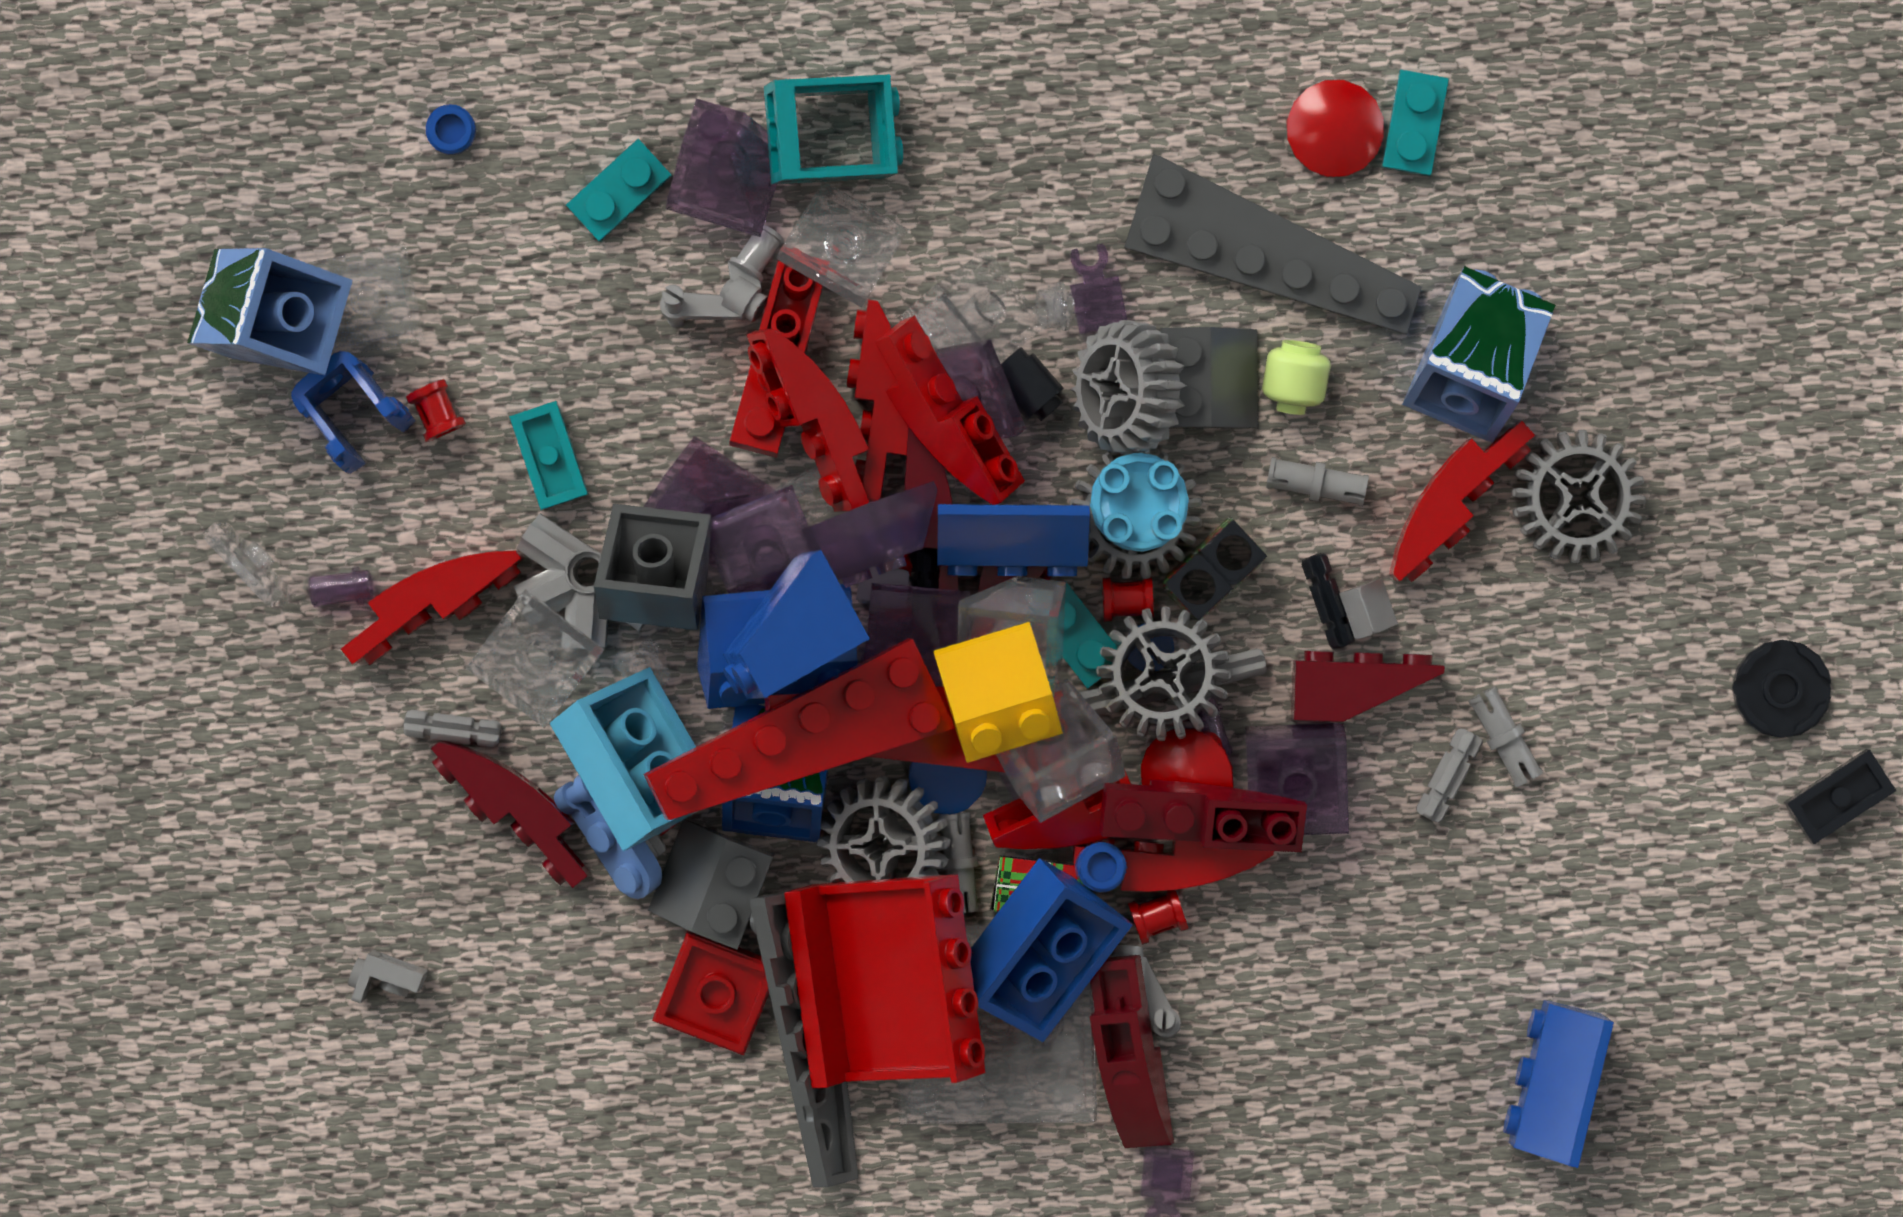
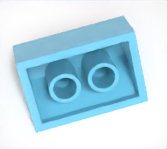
(615, 741)

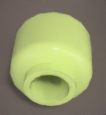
(1296, 376)

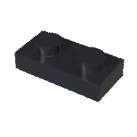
(1840, 796)

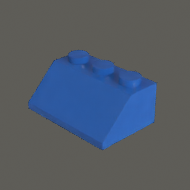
(1013, 538)
(720, 623)
(1043, 949)
(1558, 1082)

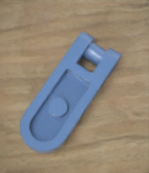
(634, 870)

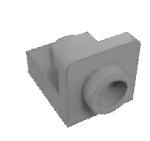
(395, 975)

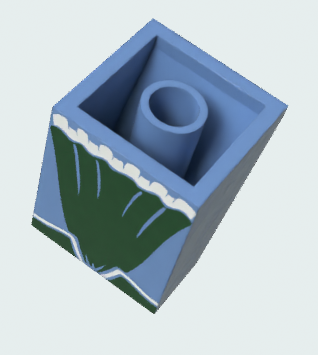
(270, 310)
(1479, 354)

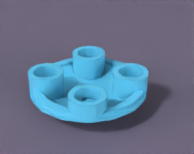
(1139, 502)

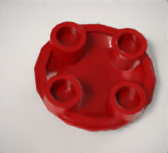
(1335, 128)
(1190, 759)

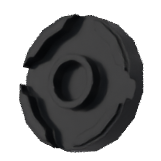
(1765, 693)

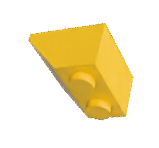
(998, 692)

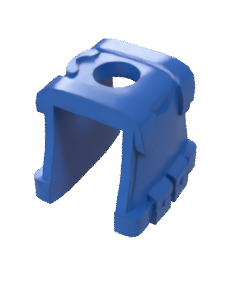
(316, 388)

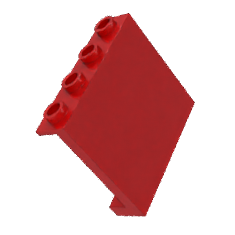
(885, 980)

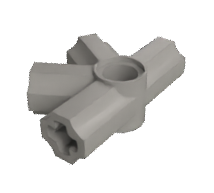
(559, 584)

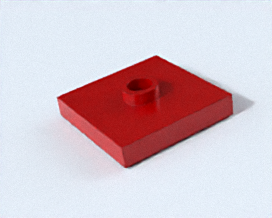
(714, 993)

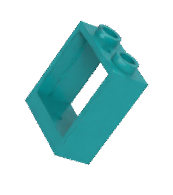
(783, 128)

